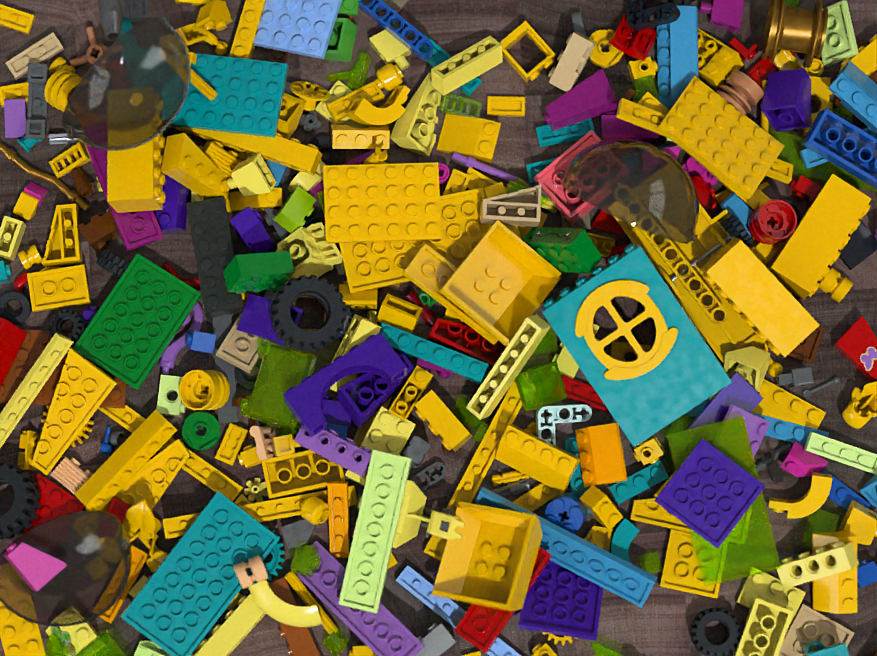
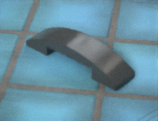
(37, 106)

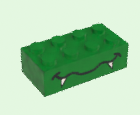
(564, 248)

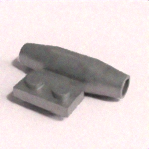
(113, 11)

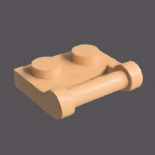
(264, 446)

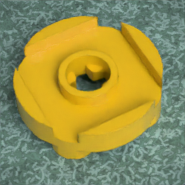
(600, 58)

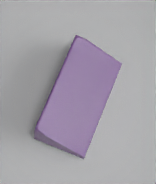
(15, 117)

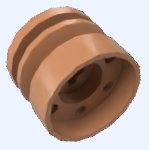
(740, 91)

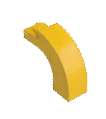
(367, 114)
(807, 504)

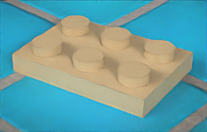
(240, 348)

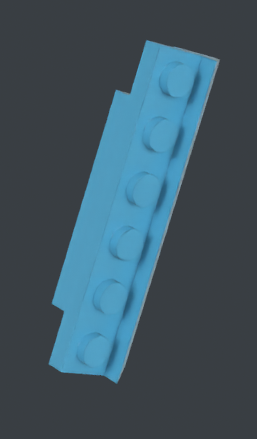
(677, 55)
(857, 94)

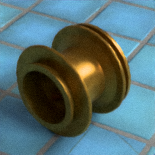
(794, 30)

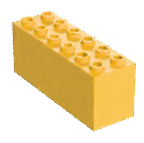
(136, 177)
(819, 237)
(758, 297)

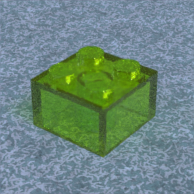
(540, 386)

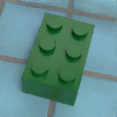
(258, 272)

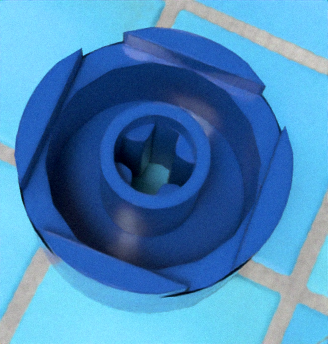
(570, 503)

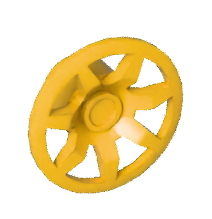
(308, 94)

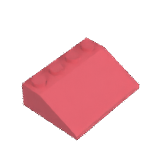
(567, 203)

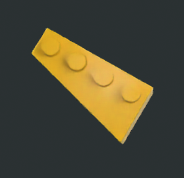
(192, 168)

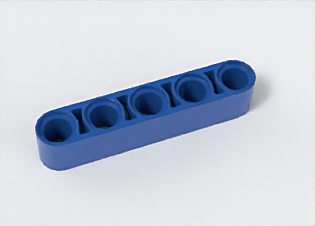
(399, 33)

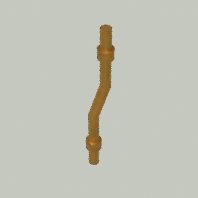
(71, 195)

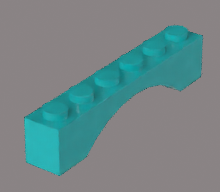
(436, 354)

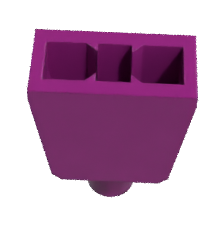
(724, 13)

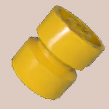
(835, 285)

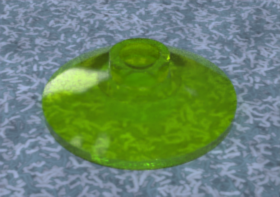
(55, 647)

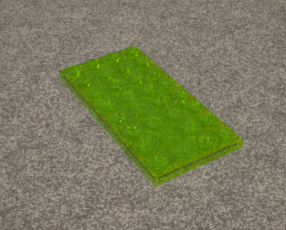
(751, 543)

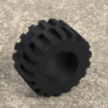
(732, 632)

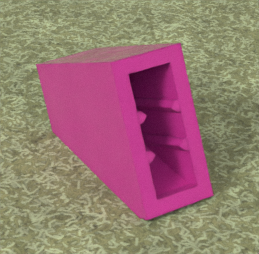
(33, 565)

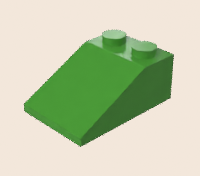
(341, 41)

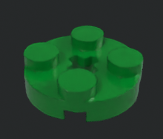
(191, 426)

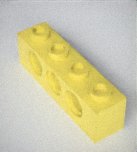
(844, 556)

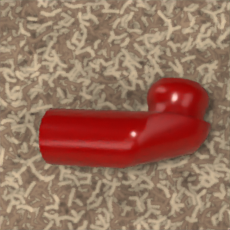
(20, 281)

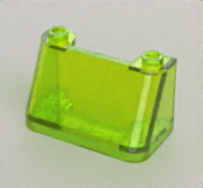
(279, 371)

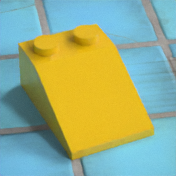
(469, 137)

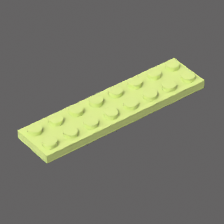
(375, 531)

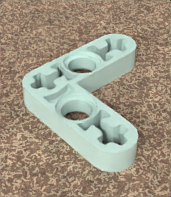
(555, 418)

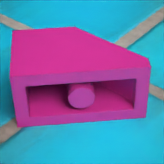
(801, 462)

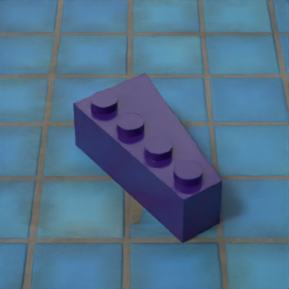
(174, 211)
(252, 232)
(368, 393)

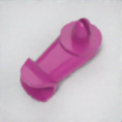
(697, 170)

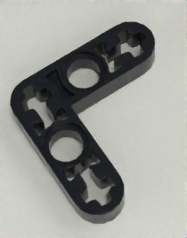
(644, 15)

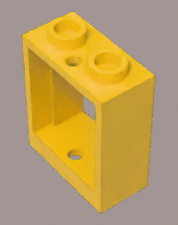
(515, 36)

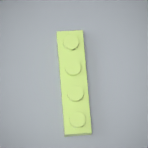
(841, 452)

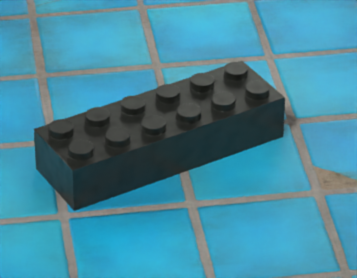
(213, 253)

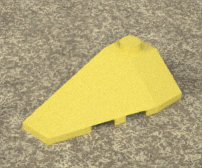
(416, 126)

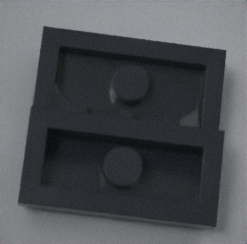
(859, 246)

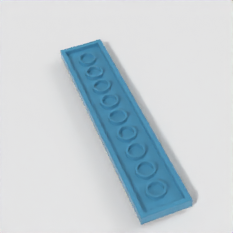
(583, 557)

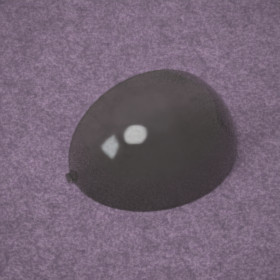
(131, 89)
(636, 186)
(90, 584)

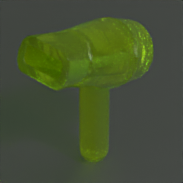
(357, 76)

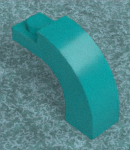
(622, 538)

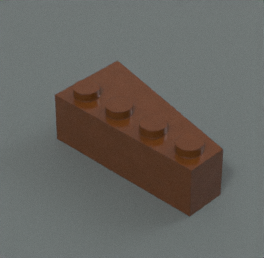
(100, 230)

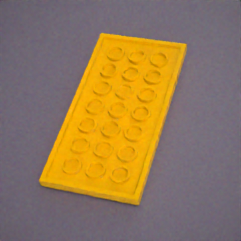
(382, 263)

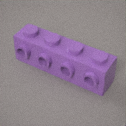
(337, 450)

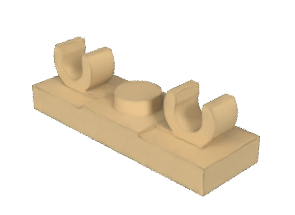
(36, 54)

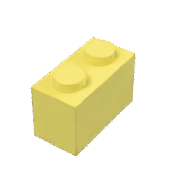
(10, 237)

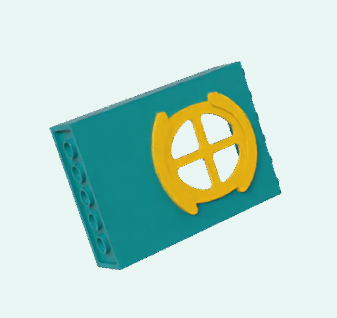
(660, 382)

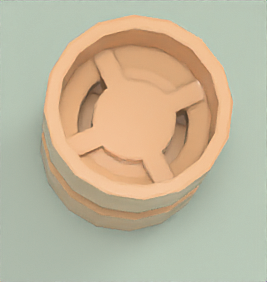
(257, 569)

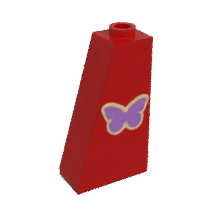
(860, 348)

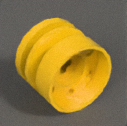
(59, 87)
(204, 390)

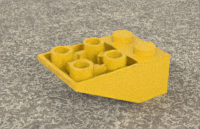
(715, 60)

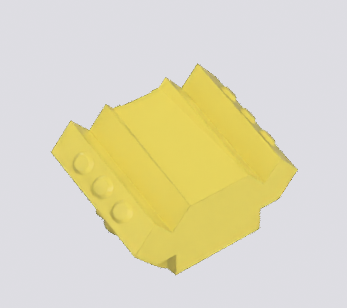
(310, 251)

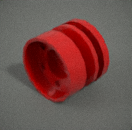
(780, 216)

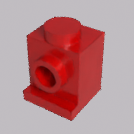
(804, 189)

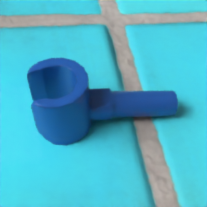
(105, 447)

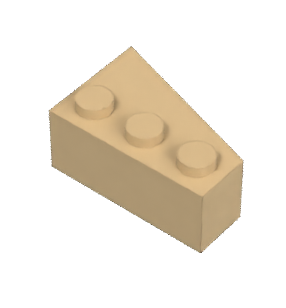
(571, 61)
(515, 208)

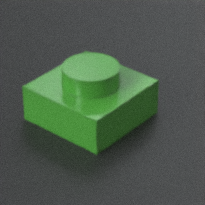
(349, 8)

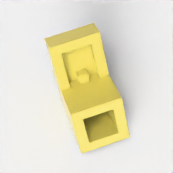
(306, 180)

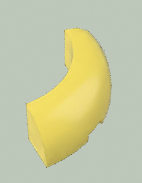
(282, 611)

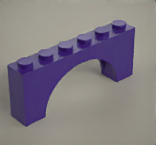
(372, 356)

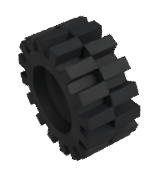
(112, 263)
(62, 317)

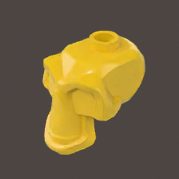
(862, 406)

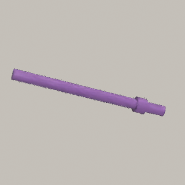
(472, 162)

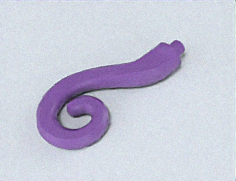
(168, 358)

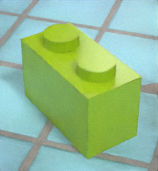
(295, 209)

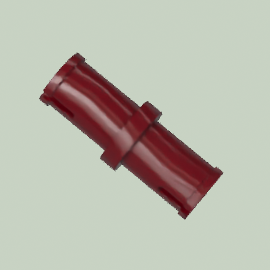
(426, 314)

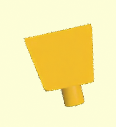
(860, 522)

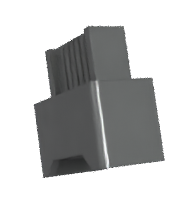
(796, 378)

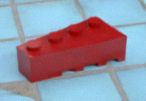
(465, 341)

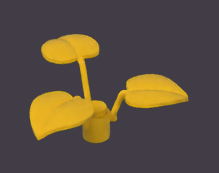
(142, 517)

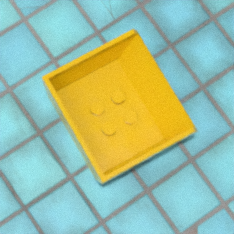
(501, 282)
(491, 559)

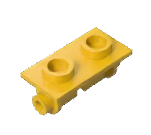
(29, 442)

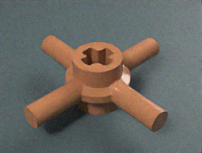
(91, 51)

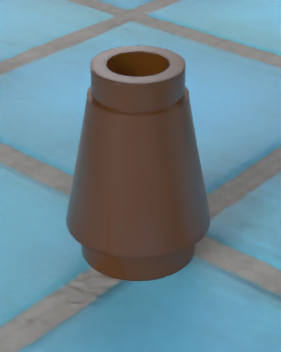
(83, 184)

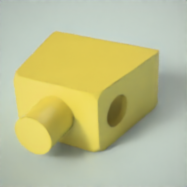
(390, 48)
(252, 176)

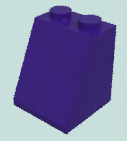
(788, 100)

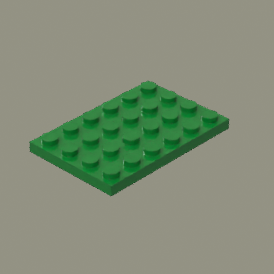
(137, 321)

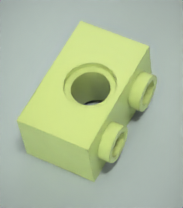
(164, 406)

